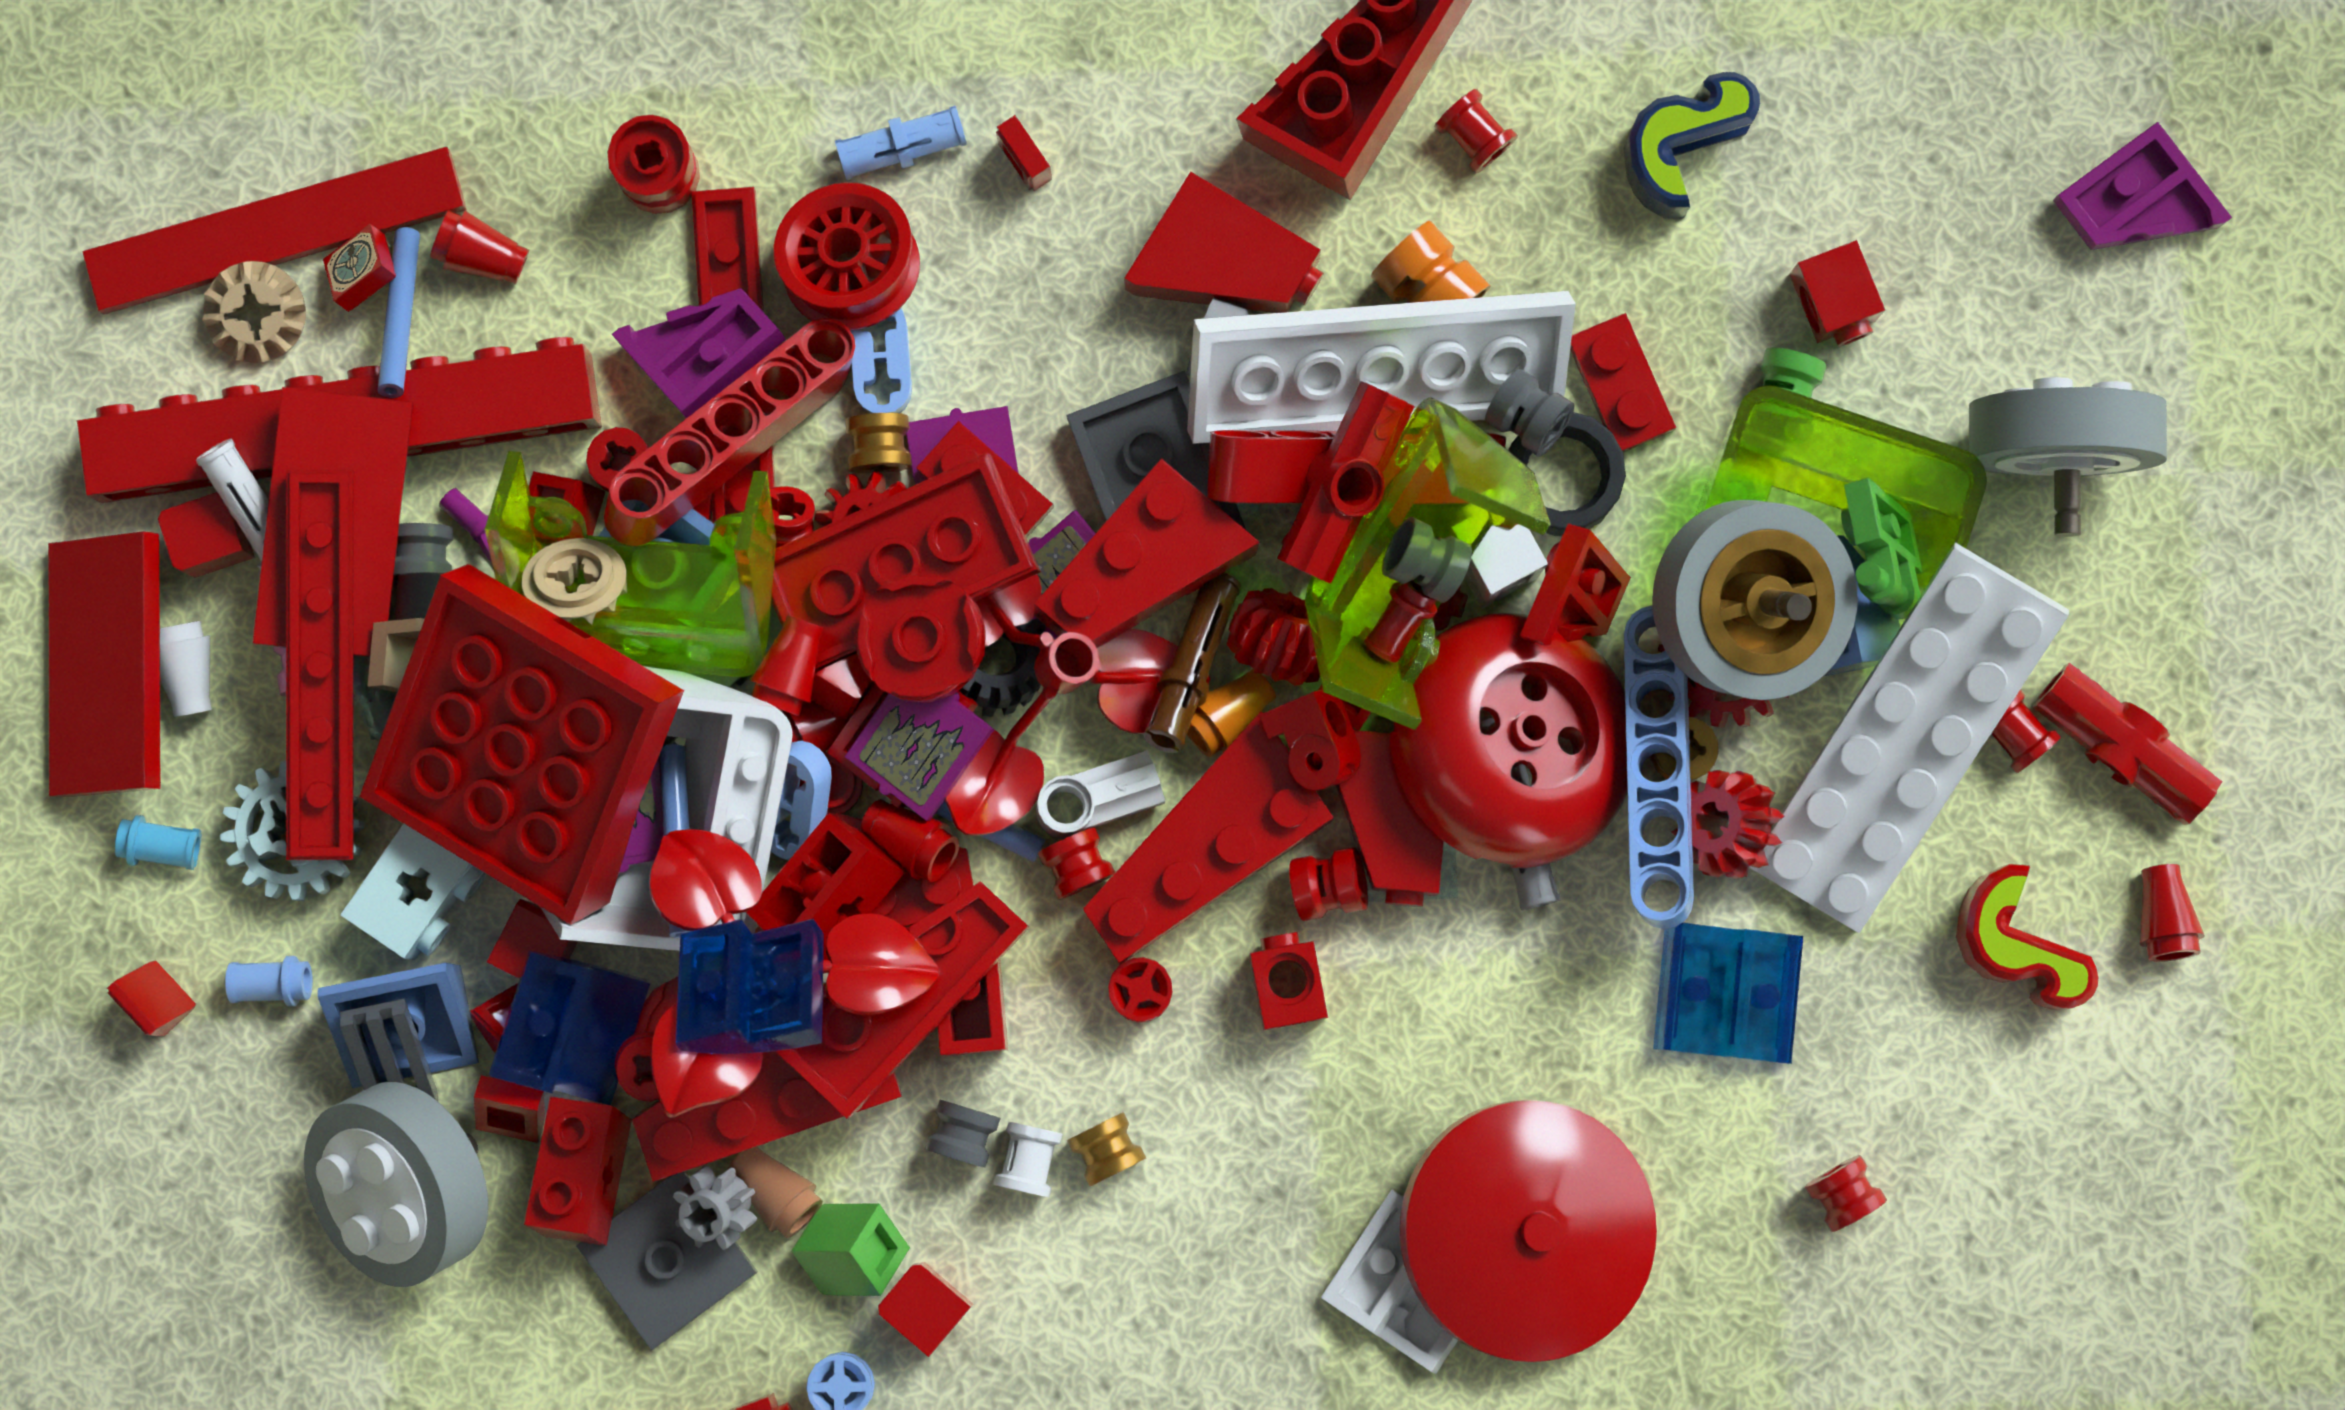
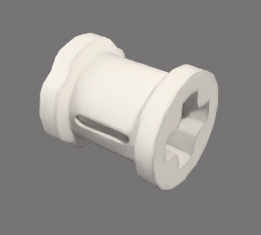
(1028, 1159)

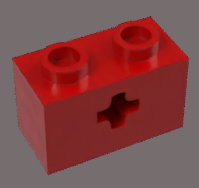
(828, 879)
(578, 1171)

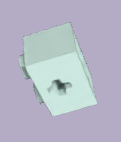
(383, 899)

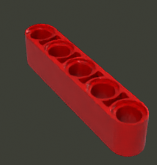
(720, 456)
(1270, 464)

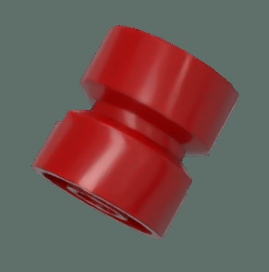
(653, 164)

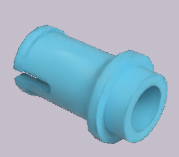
(157, 843)

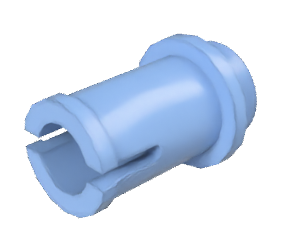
(269, 981)

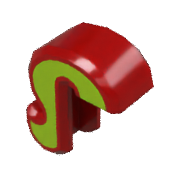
(2008, 954)

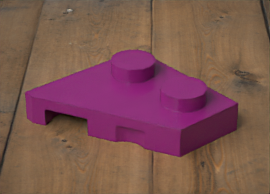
(2141, 195)
(702, 347)

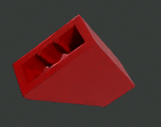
(1224, 251)
(1392, 839)

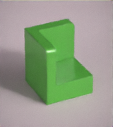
(851, 1249)

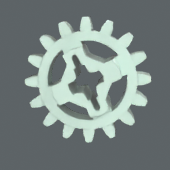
(266, 842)

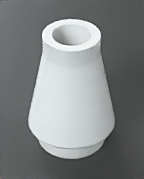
(185, 668)

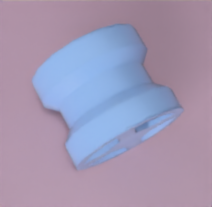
(832, 1394)

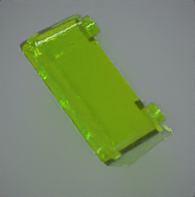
(1819, 448)
(1460, 486)
(683, 601)

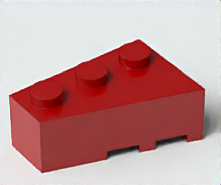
(1143, 558)

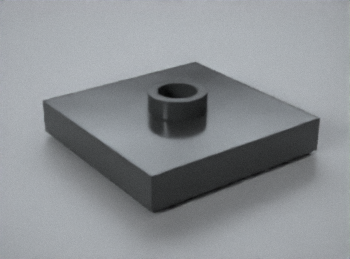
(659, 1270)

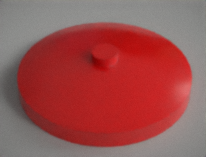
(1528, 1230)

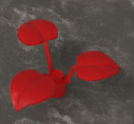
(1007, 778)
(708, 878)

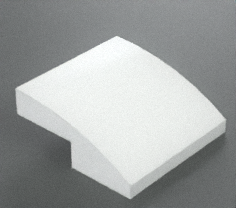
(1379, 1296)

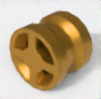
(878, 442)
(1703, 759)
(1106, 1149)

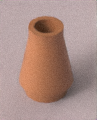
(781, 1195)

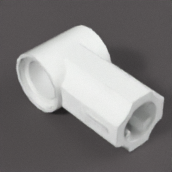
(1105, 792)

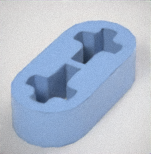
(898, 366)
(805, 803)

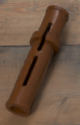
(1184, 683)

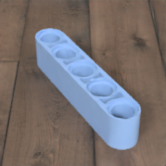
(1655, 799)

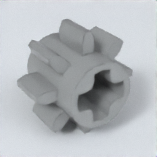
(715, 1207)

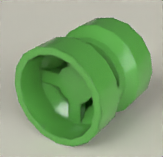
(1792, 370)

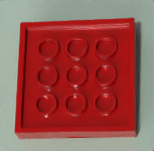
(521, 744)

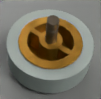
(1755, 599)

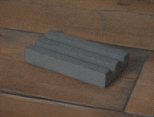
(361, 1056)

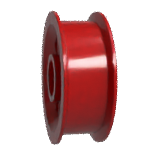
(883, 245)

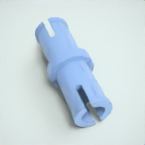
(900, 142)

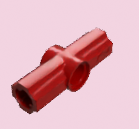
(1365, 445)
(2128, 744)

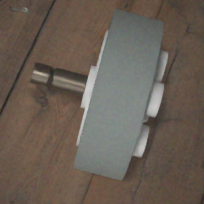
(2068, 435)
(396, 1183)

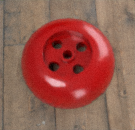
(1463, 777)

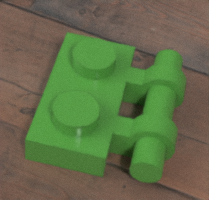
(1890, 547)

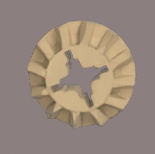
(270, 286)
(561, 563)

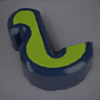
(1679, 126)

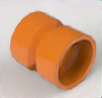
(1425, 271)

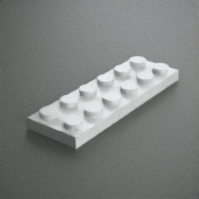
(1308, 364)
(1910, 736)

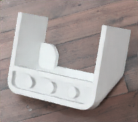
(734, 788)

